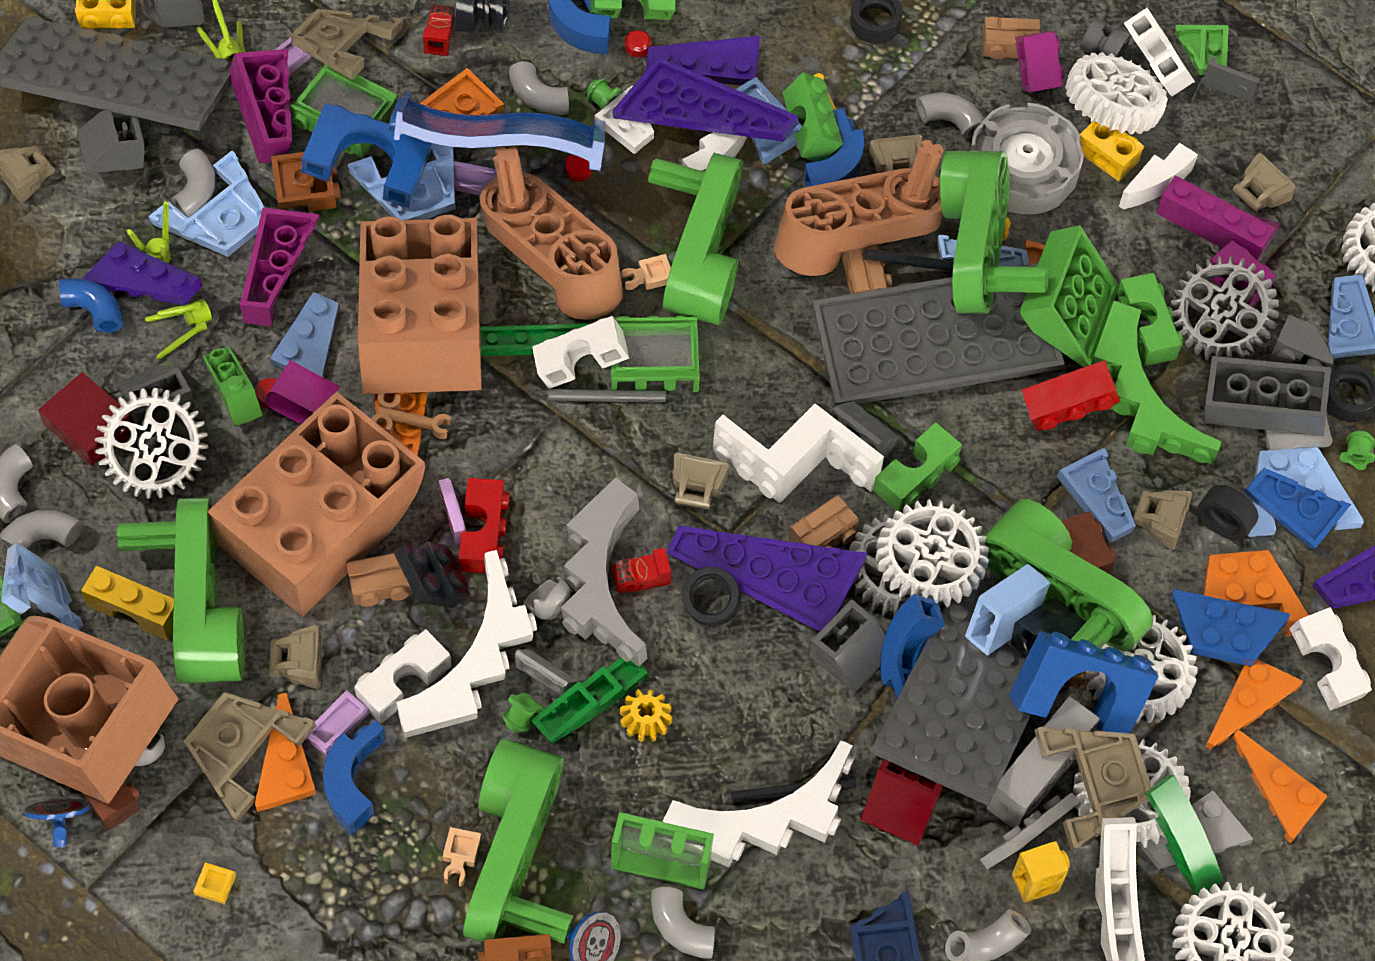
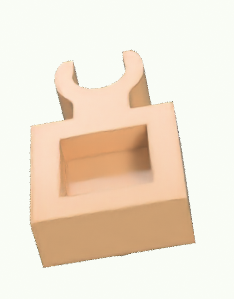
(651, 272)
(460, 851)

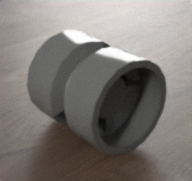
(1103, 39)

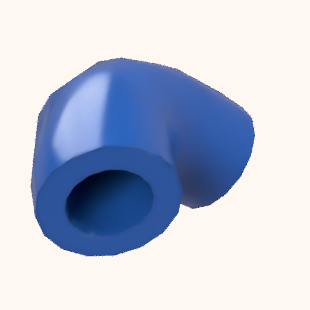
(95, 299)

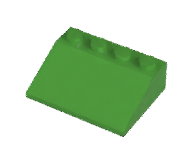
(1077, 296)

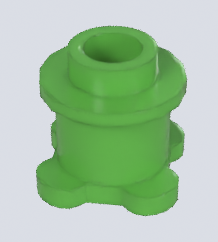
(601, 93)
(1359, 450)
(521, 712)

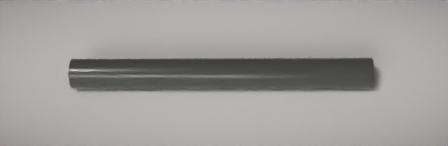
(606, 395)

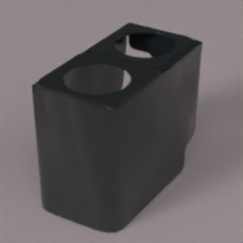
(1048, 618)

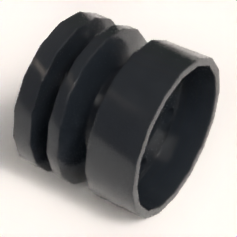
(471, 10)

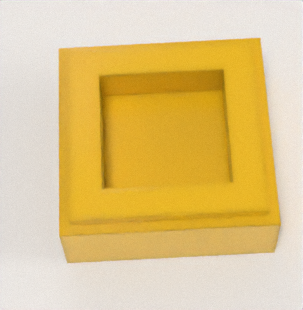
(214, 883)

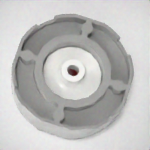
(1040, 152)

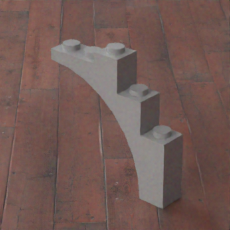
(594, 536)

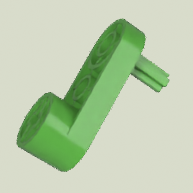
(978, 192)
(699, 277)
(1039, 538)
(205, 637)
(521, 791)

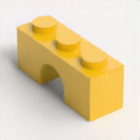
(113, 594)

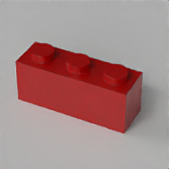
(1071, 396)

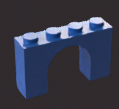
(342, 128)
(1058, 658)

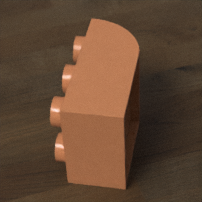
(419, 305)
(317, 503)
(78, 706)

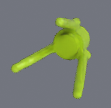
(228, 45)
(157, 246)
(194, 313)

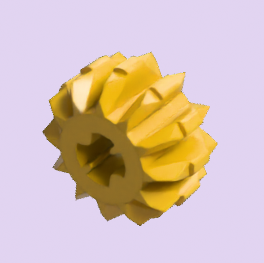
(646, 725)

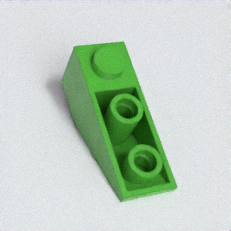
(233, 386)

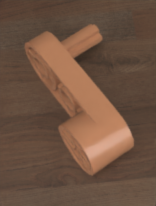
(859, 213)
(552, 239)

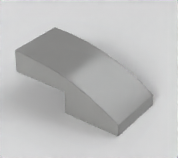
(1287, 440)

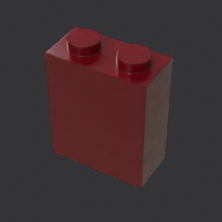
(77, 413)
(901, 802)

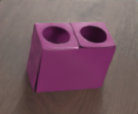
(299, 392)

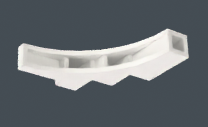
(451, 698)
(768, 825)
(1118, 891)

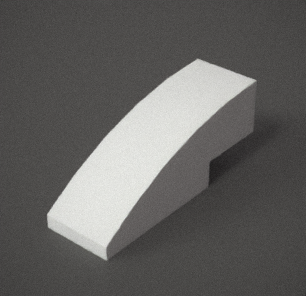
(715, 142)
(1157, 175)

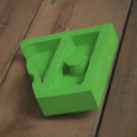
(1202, 43)

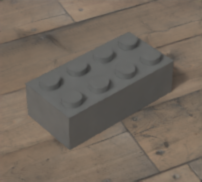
(1267, 395)

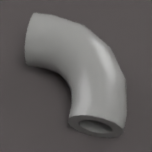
(535, 93)
(950, 108)
(199, 184)
(13, 466)
(42, 526)
(677, 927)
(989, 942)

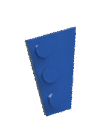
(1299, 509)

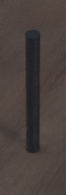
(908, 260)
(780, 791)

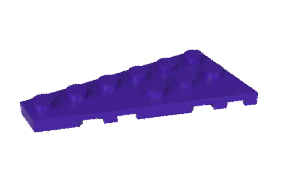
(691, 101)
(789, 576)

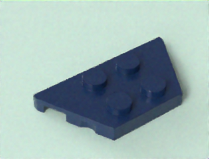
(887, 934)

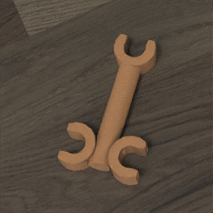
(389, 412)

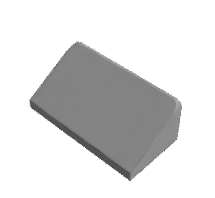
(543, 671)

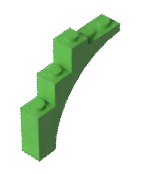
(1153, 420)

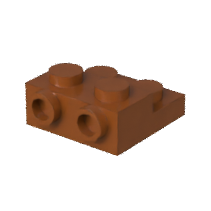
(300, 189)
(517, 949)

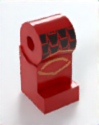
(439, 29)
(642, 572)

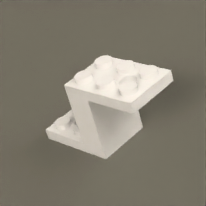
(796, 453)

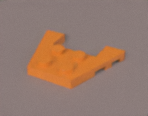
(1252, 580)

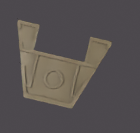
(331, 33)
(231, 736)
(1110, 771)

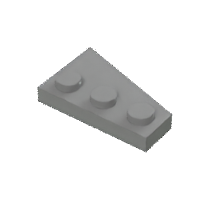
(1034, 825)
(1219, 826)

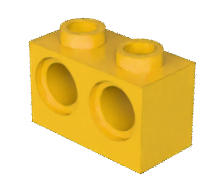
(106, 13)
(1108, 150)
(1040, 871)

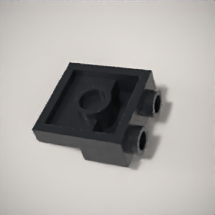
(433, 574)

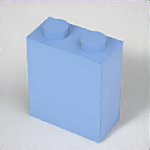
(1003, 606)

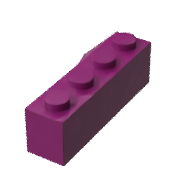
(264, 100)
(1215, 218)
(275, 251)

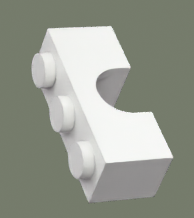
(1159, 52)
(558, 356)
(1325, 634)
(419, 657)

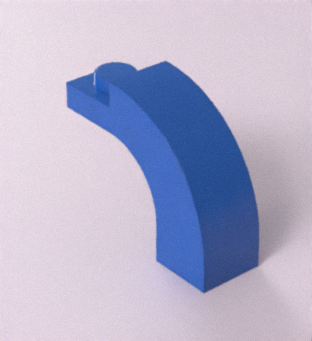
(580, 28)
(845, 162)
(906, 638)
(344, 799)

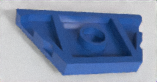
(1226, 628)

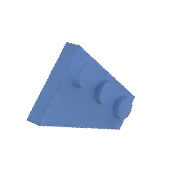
(766, 148)
(1351, 318)
(309, 336)
(1096, 491)

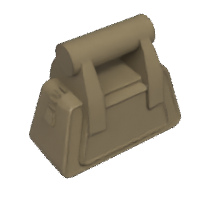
(894, 152)
(20, 174)
(1266, 183)
(698, 476)
(1169, 516)
(303, 658)

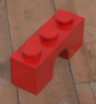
(485, 502)

